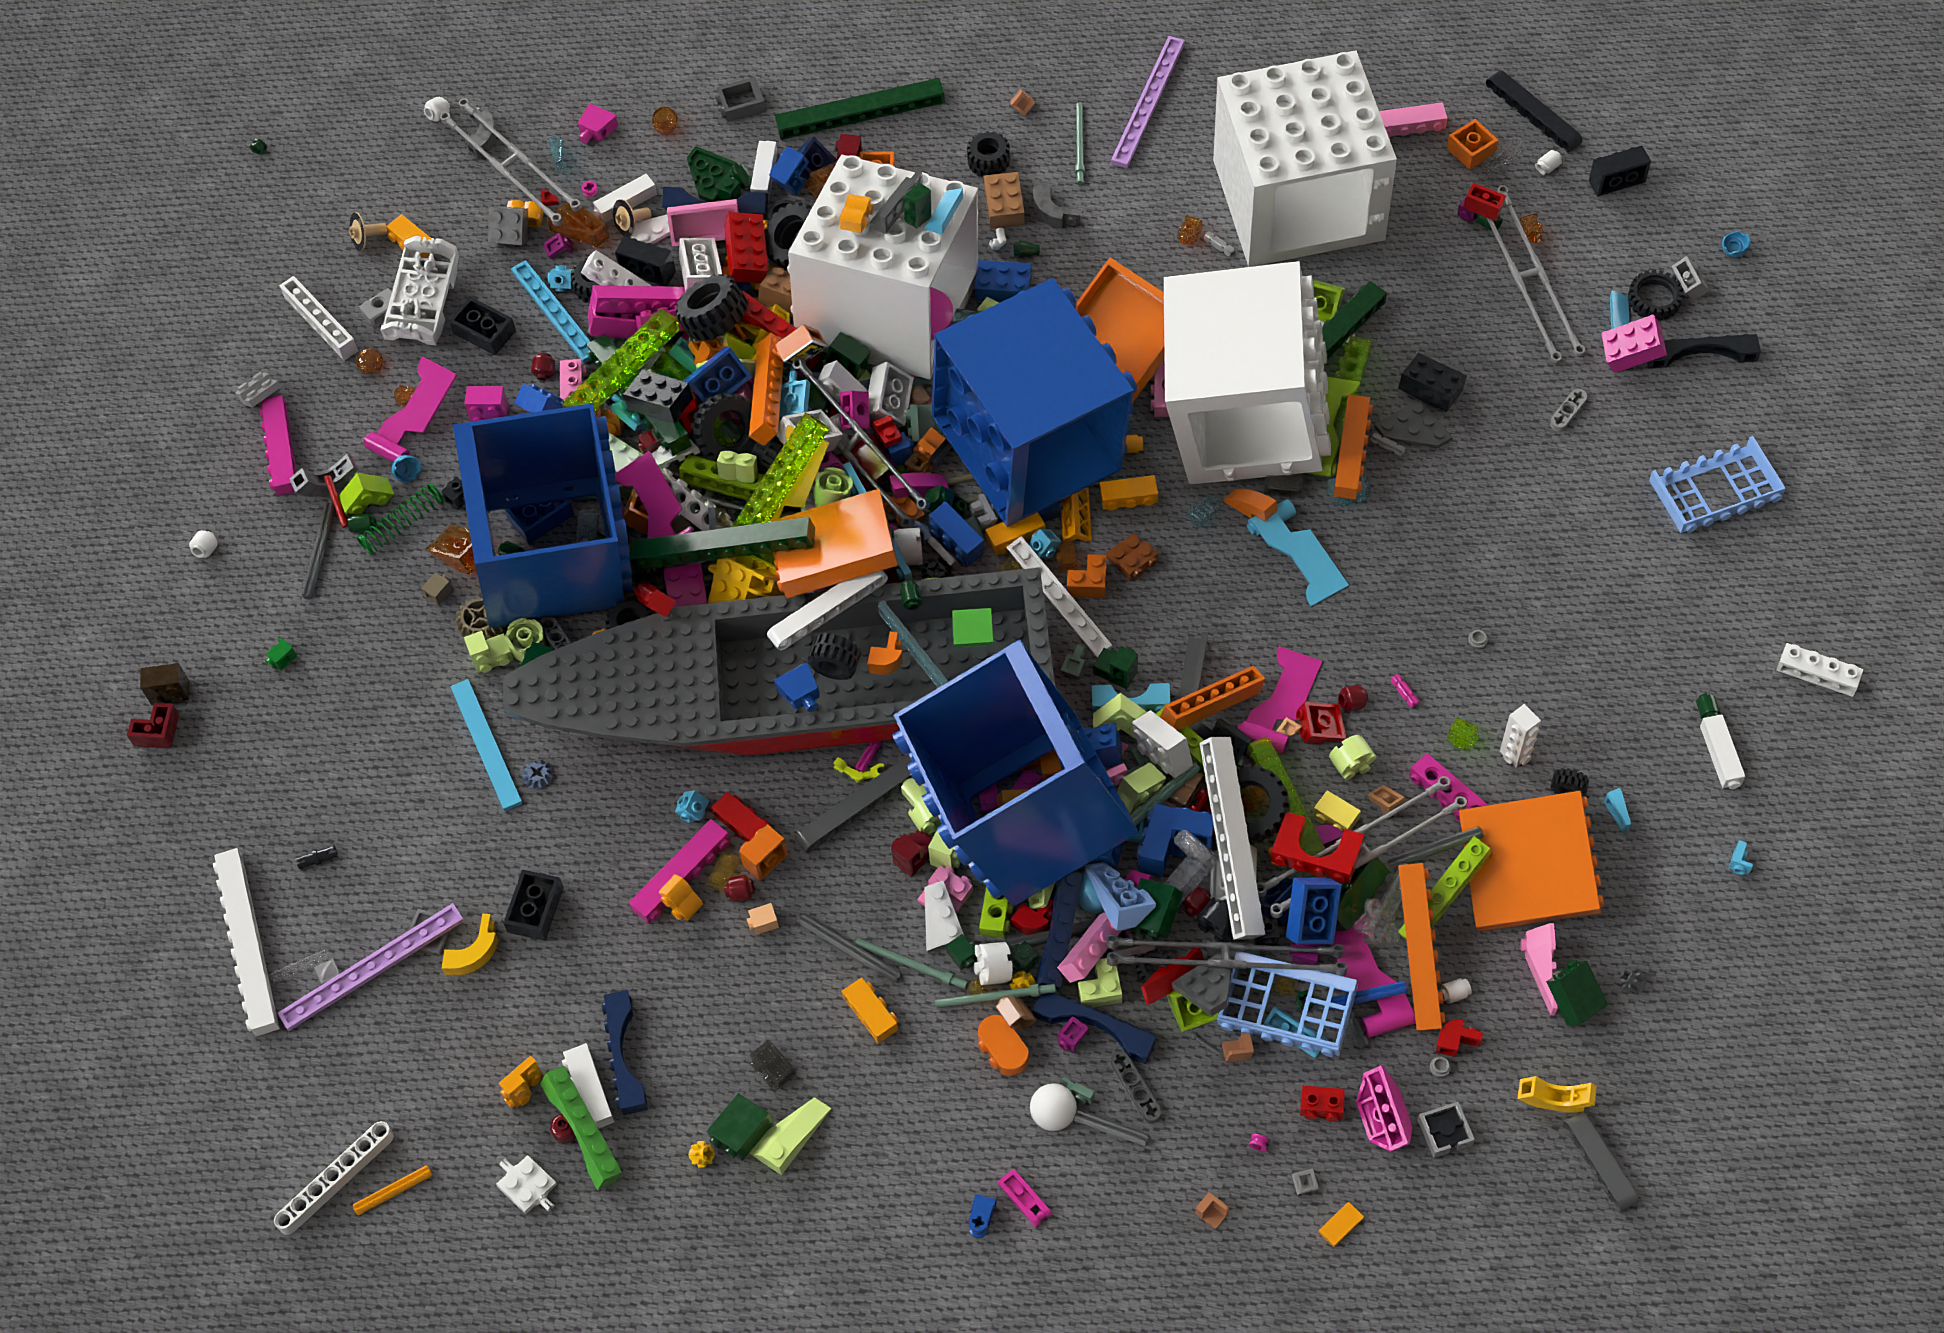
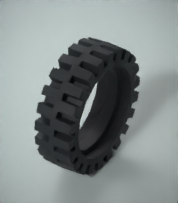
(1660, 279)

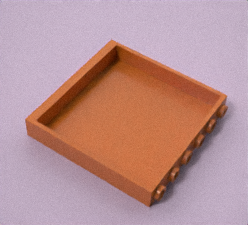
(1128, 318)
(848, 543)
(1537, 862)

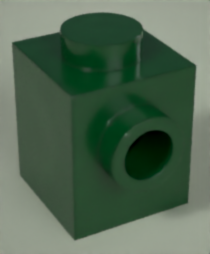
(728, 189)
(962, 952)

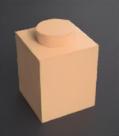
(762, 919)

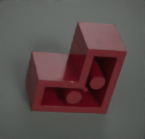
(157, 731)
(911, 851)

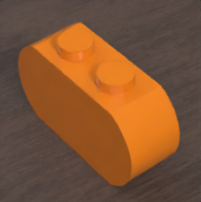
(1002, 1045)

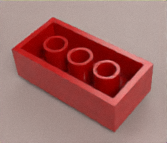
(746, 247)

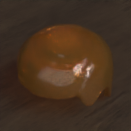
(662, 117)
(369, 361)

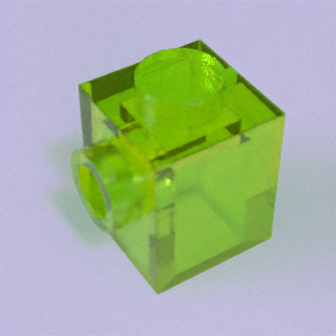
(1463, 734)

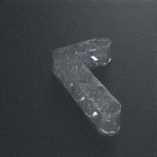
(1195, 867)

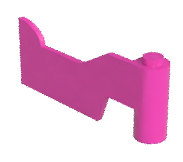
(417, 413)
(654, 493)
(1287, 697)
(1395, 1010)

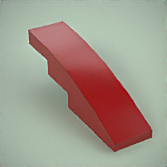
(1161, 981)

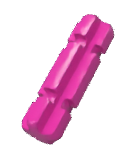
(1405, 691)
(868, 756)

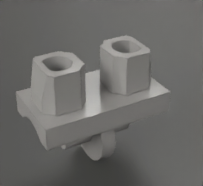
(982, 506)

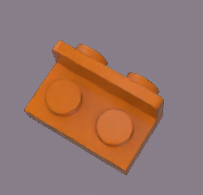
(907, 507)

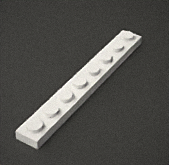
(1061, 598)

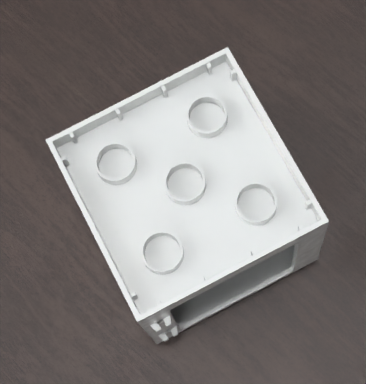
(1303, 158)
(876, 281)
(1246, 373)

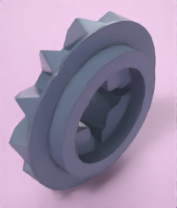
(538, 782)

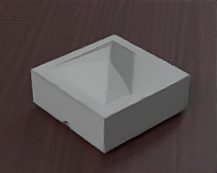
(327, 971)
(1305, 1181)

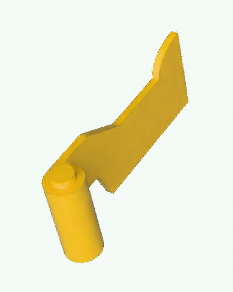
(801, 488)

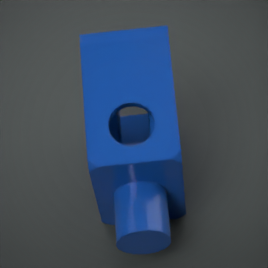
(799, 688)

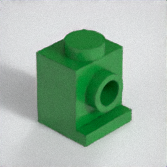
(280, 655)

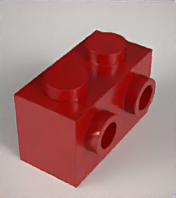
(1484, 201)
(1322, 1103)

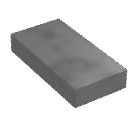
(944, 553)

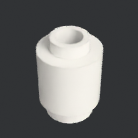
(1549, 162)
(1455, 990)

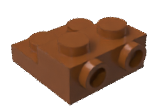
(1132, 557)

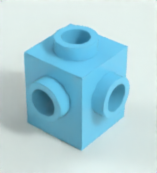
(560, 278)
(1044, 543)
(691, 806)

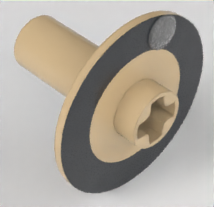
(625, 217)
(359, 231)

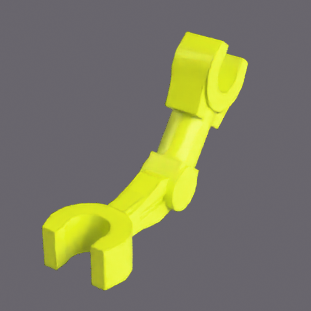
(859, 777)

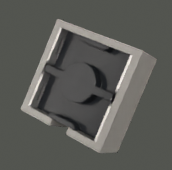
(1445, 1129)

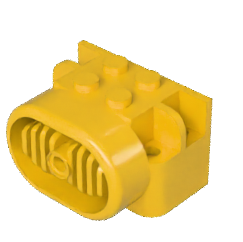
(742, 579)

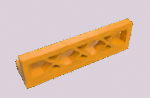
(1072, 520)

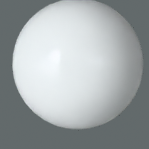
(1053, 1107)

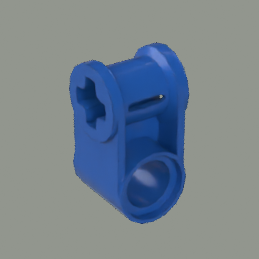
(981, 1213)

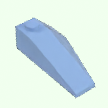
(1121, 901)

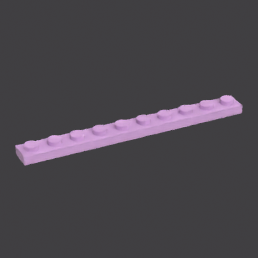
(1147, 102)
(370, 967)

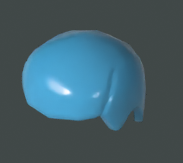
(1736, 241)
(405, 466)

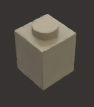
(437, 588)

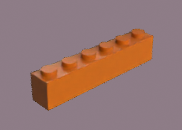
(1351, 449)
(1213, 698)

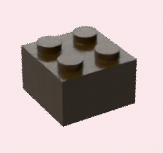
(164, 684)

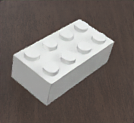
(698, 259)

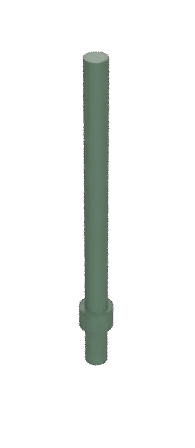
(1080, 167)
(946, 977)
(1034, 990)

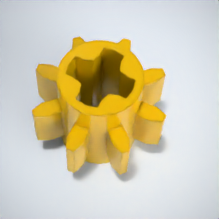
(1022, 980)
(701, 1154)

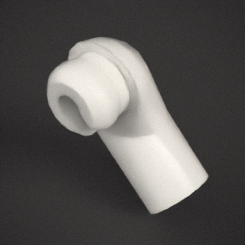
(997, 243)

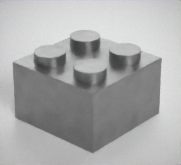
(508, 225)

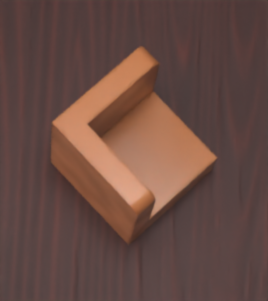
(1022, 102)
(1238, 1049)
(1212, 1210)

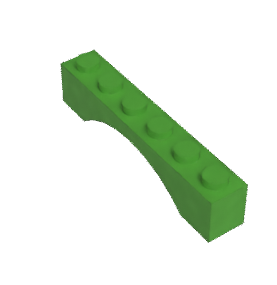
(597, 1155)

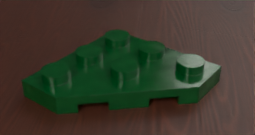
(707, 172)

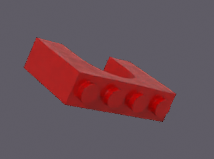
(1337, 866)

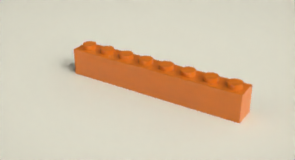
(766, 391)
(1420, 947)

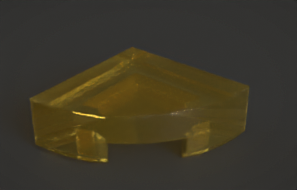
(975, 987)
(1284, 987)

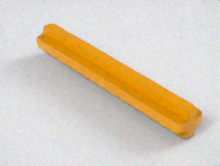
(392, 1190)

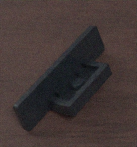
(1238, 740)

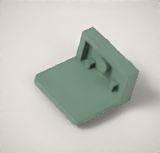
(921, 421)

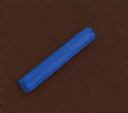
(1373, 993)

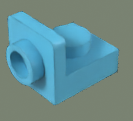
(1738, 859)

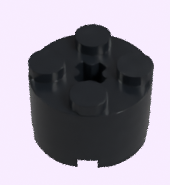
(1216, 919)

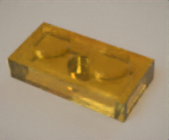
(723, 870)

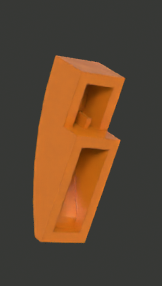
(1252, 503)

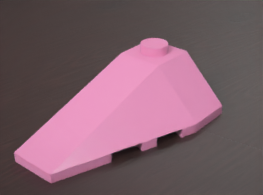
(1539, 952)

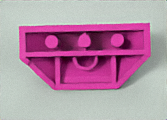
(1383, 1110)

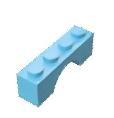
(1153, 699)

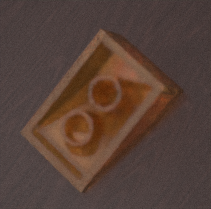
(454, 549)

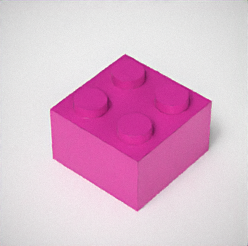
(486, 402)

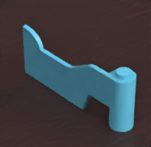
(1304, 550)

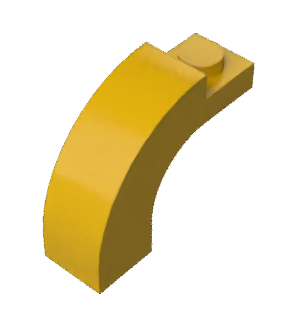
(475, 956)
(1555, 1097)

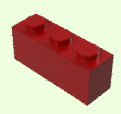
(738, 817)

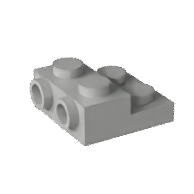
(257, 389)

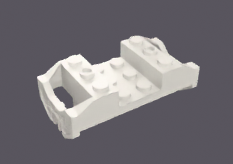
(421, 291)

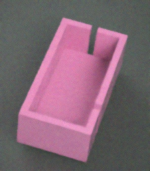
(699, 220)

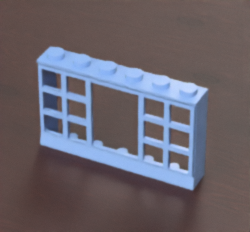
(1704, 465)
(1289, 1038)

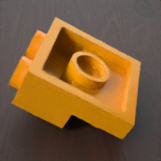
(516, 1084)

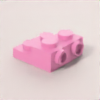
(958, 888)

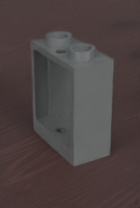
(742, 110)

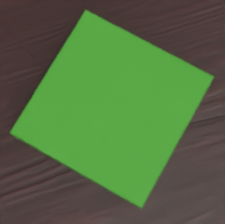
(972, 627)

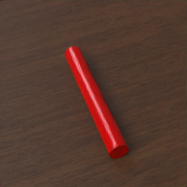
(336, 501)

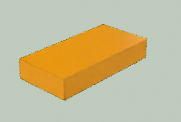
(1341, 1224)

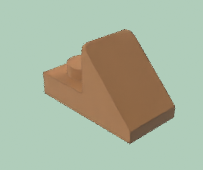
(1386, 799)

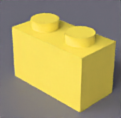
(1336, 812)

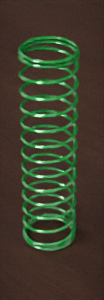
(361, 539)

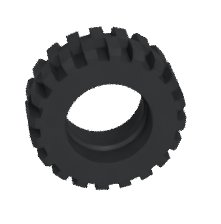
(782, 230)
(711, 307)
(705, 420)
(1278, 798)

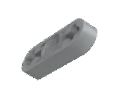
(1568, 403)

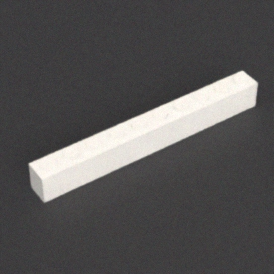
(1232, 838)
(246, 943)

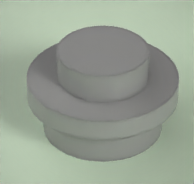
(1477, 639)
(1440, 1067)

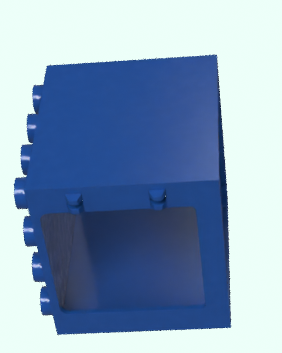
(1031, 400)
(537, 460)
(983, 732)

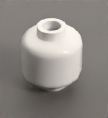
(435, 108)
(203, 544)

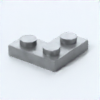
(1135, 949)

